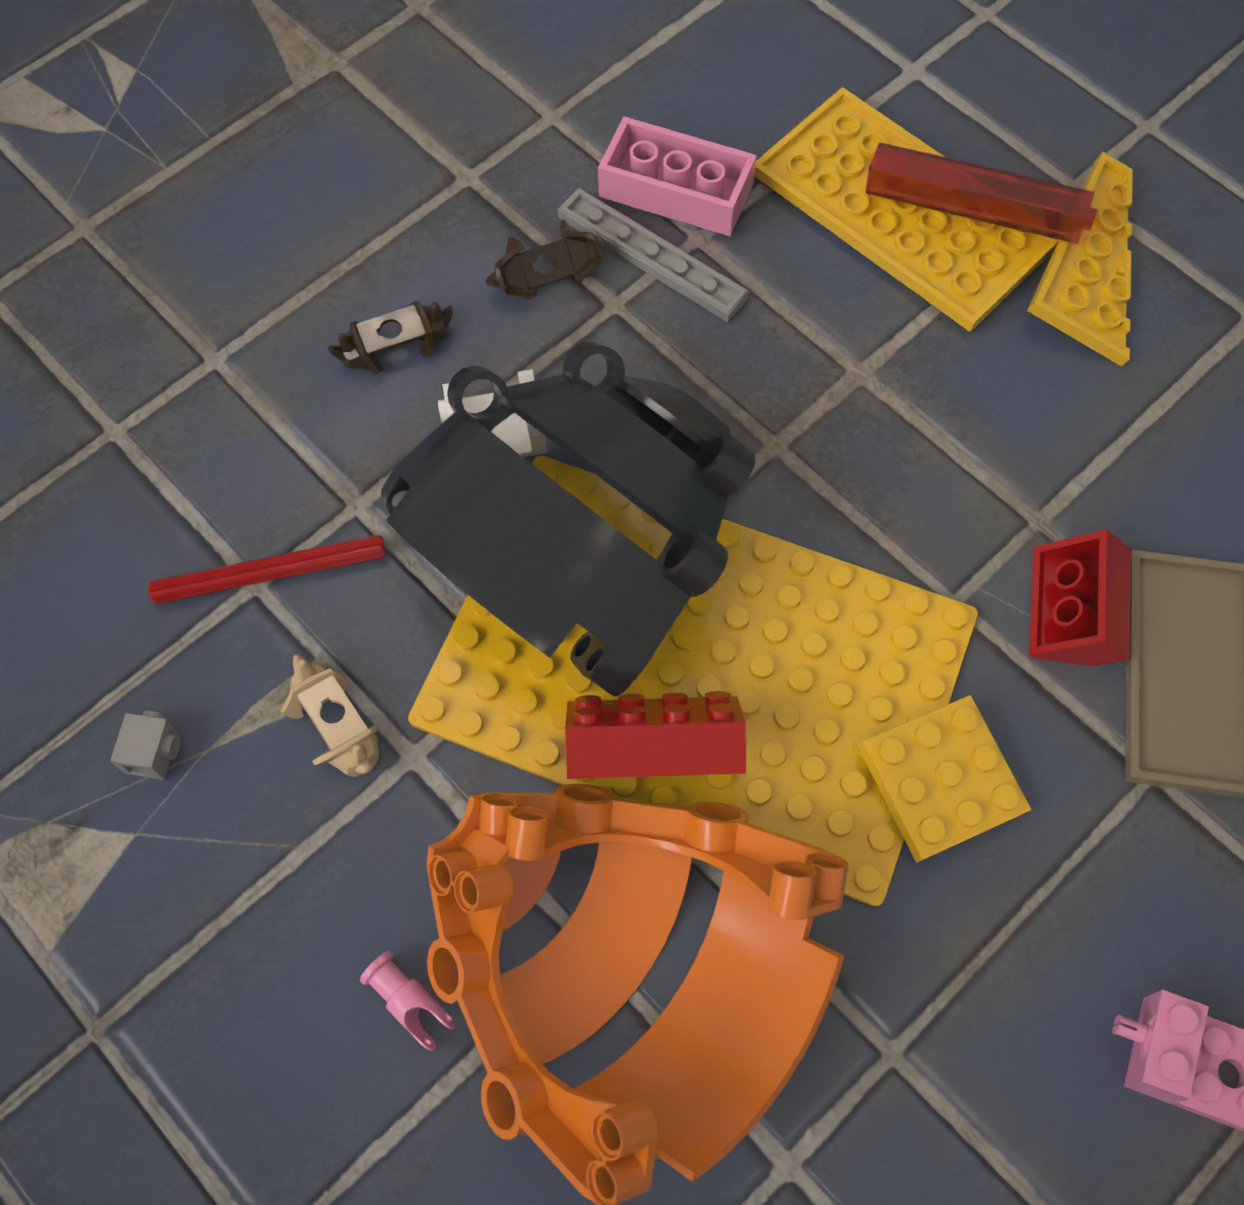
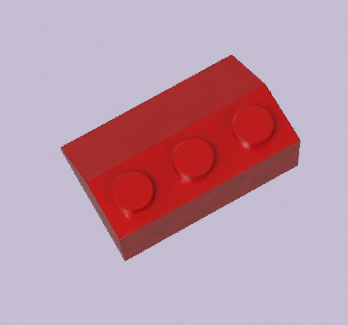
(1081, 600)

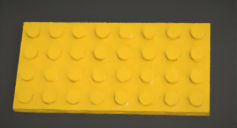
(943, 257)

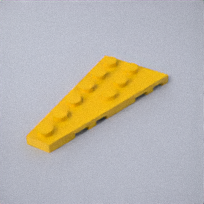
(1090, 281)

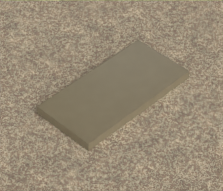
(1186, 674)

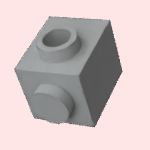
(146, 745)

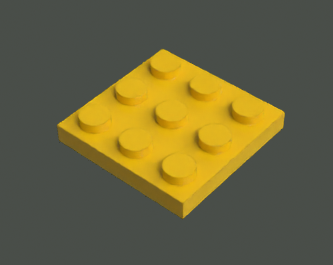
(943, 778)

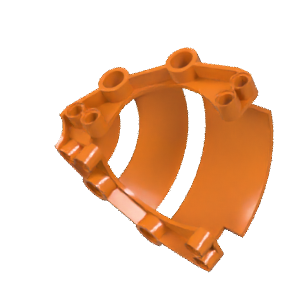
(719, 1043)

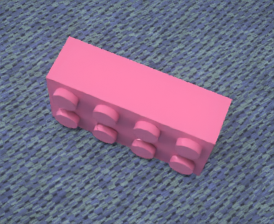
(676, 175)

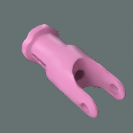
(405, 997)

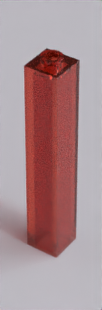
(980, 193)

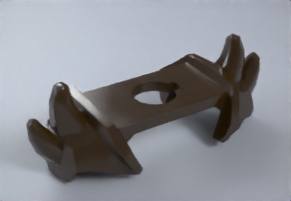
(573, 255)
(417, 323)

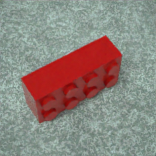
(655, 736)

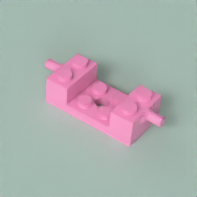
(1180, 1055)

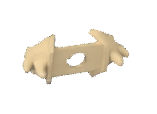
(350, 742)

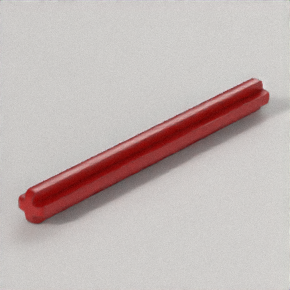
(266, 569)

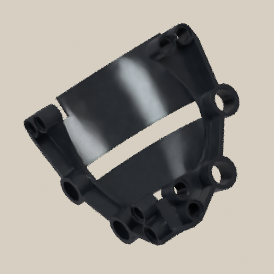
(538, 550)

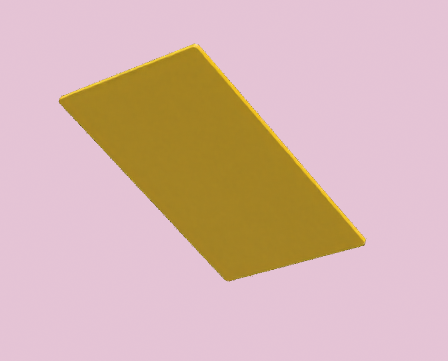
(795, 634)

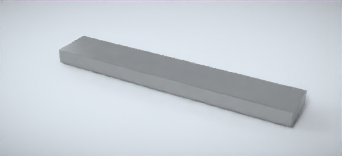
(654, 255)

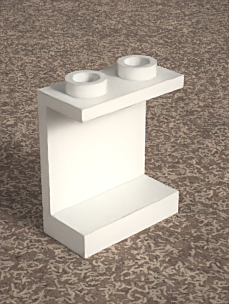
(512, 431)

